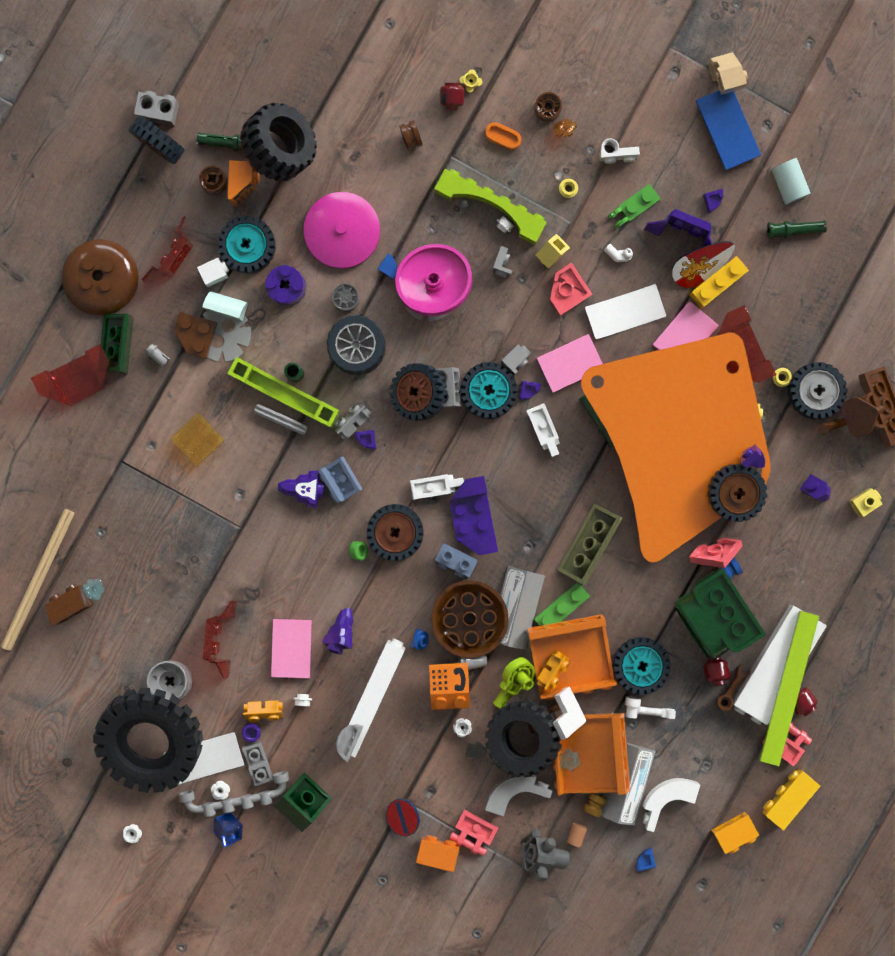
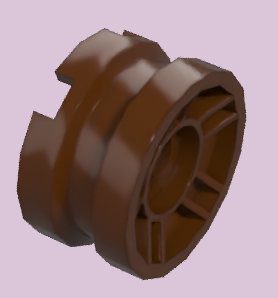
(555, 104)
(411, 135)
(210, 187)

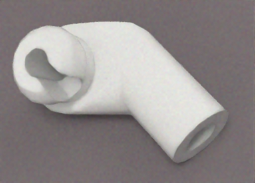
(620, 255)

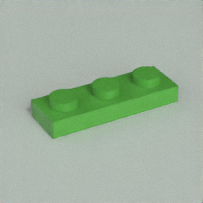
(563, 605)

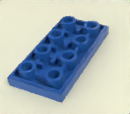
(728, 129)

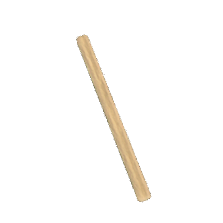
(37, 580)

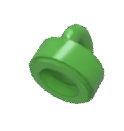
(358, 550)

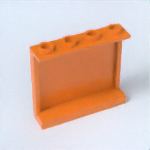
(587, 647)
(602, 757)

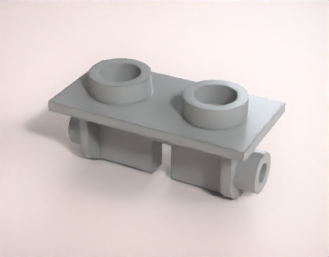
(357, 413)

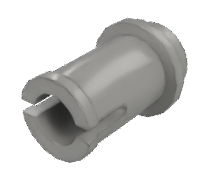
(158, 356)

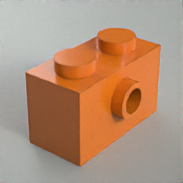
(437, 853)

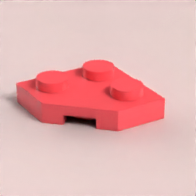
(568, 289)
(717, 554)

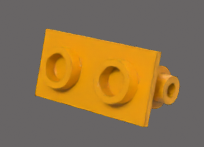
(558, 665)
(255, 712)

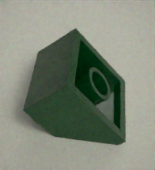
(303, 802)

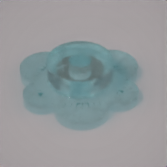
(96, 585)
(566, 763)

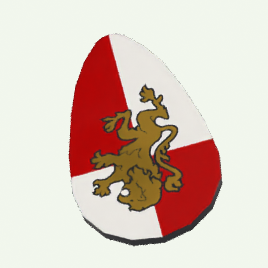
(701, 263)

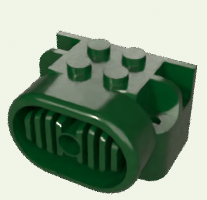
(718, 616)

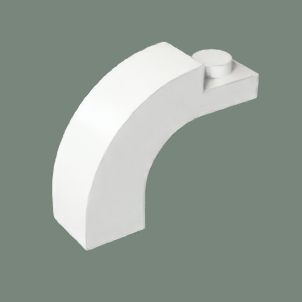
(665, 792)

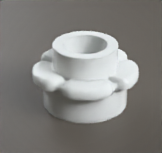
(504, 224)
(302, 700)
(462, 732)
(220, 785)
(132, 838)

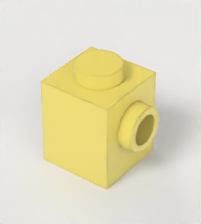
(552, 251)
(866, 502)

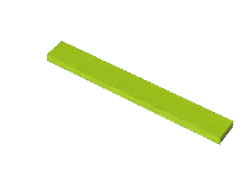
(789, 688)

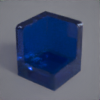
(228, 829)

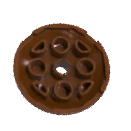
(115, 287)
(464, 638)

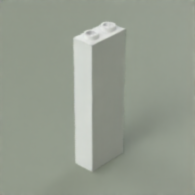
(761, 686)
(376, 688)

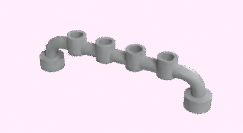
(228, 804)

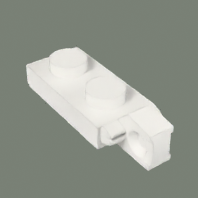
(544, 428)
(434, 486)

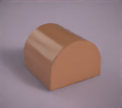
(576, 835)

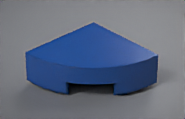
(388, 267)
(645, 860)

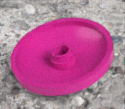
(341, 230)
(433, 280)

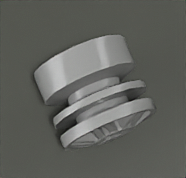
(159, 675)

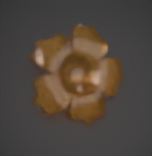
(565, 128)

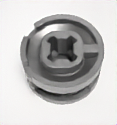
(345, 297)

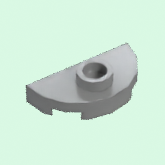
(347, 740)

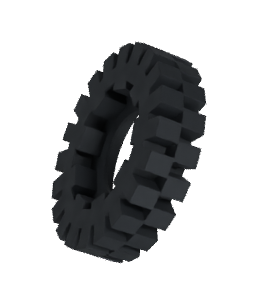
(154, 709)

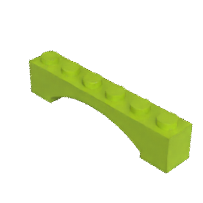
(453, 186)
(283, 392)

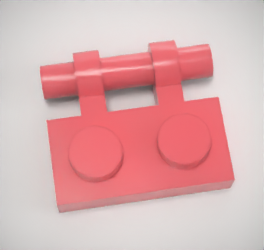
(792, 751)
(475, 827)

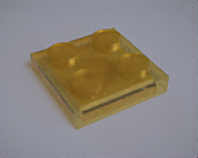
(197, 439)

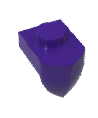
(753, 457)
(816, 489)

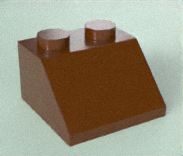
(67, 605)

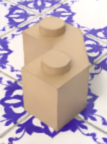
(728, 73)

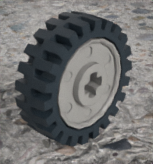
(825, 378)

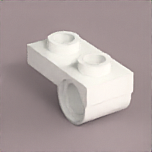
(626, 154)

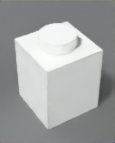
(213, 272)

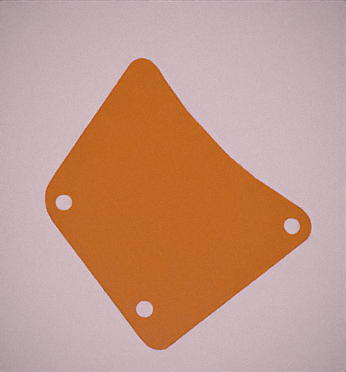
(674, 426)

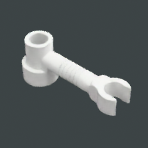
(634, 708)

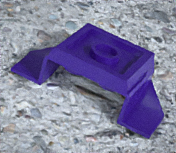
(680, 220)
(473, 516)

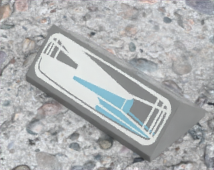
(521, 596)
(625, 808)

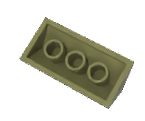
(589, 544)

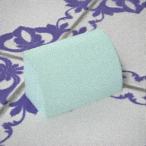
(791, 181)
(225, 306)

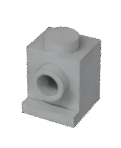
(516, 358)

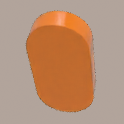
(502, 136)

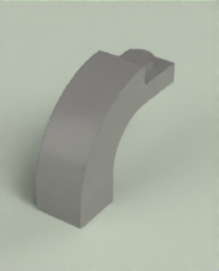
(510, 786)

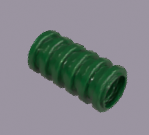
(298, 377)

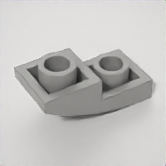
(257, 763)

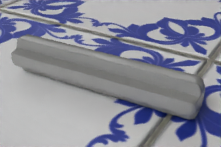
(280, 419)

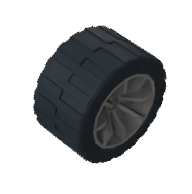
(356, 345)

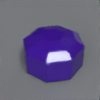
(251, 732)

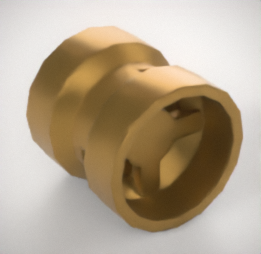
(595, 804)

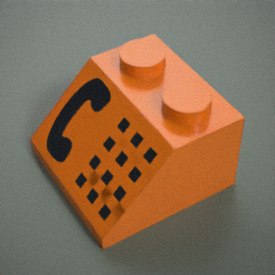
(241, 181)
(449, 686)

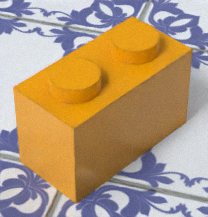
(735, 833)

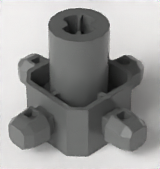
(540, 855)

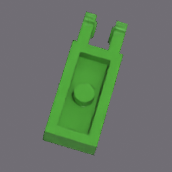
(635, 205)

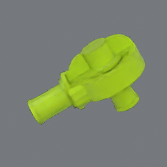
(514, 680)

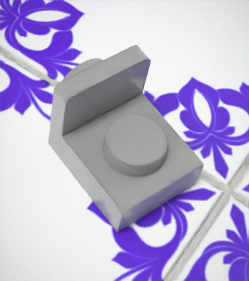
(502, 258)

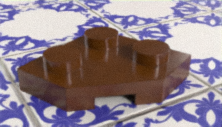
(195, 334)

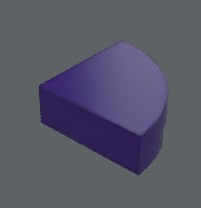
(713, 199)
(528, 390)
(366, 438)

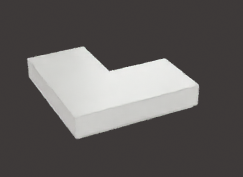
(572, 715)

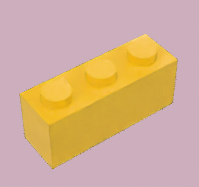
(718, 282)
(790, 798)

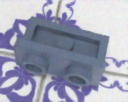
(340, 480)
(456, 560)

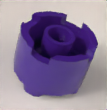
(275, 282)

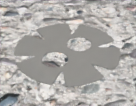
(238, 335)

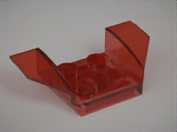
(172, 261)
(738, 322)
(75, 379)
(211, 646)

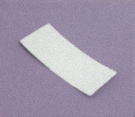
(625, 311)
(217, 756)

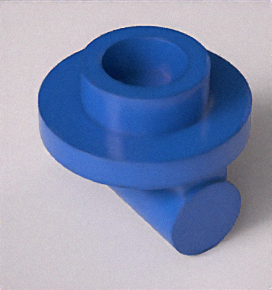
(420, 639)

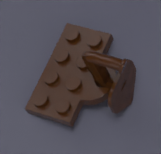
(870, 412)

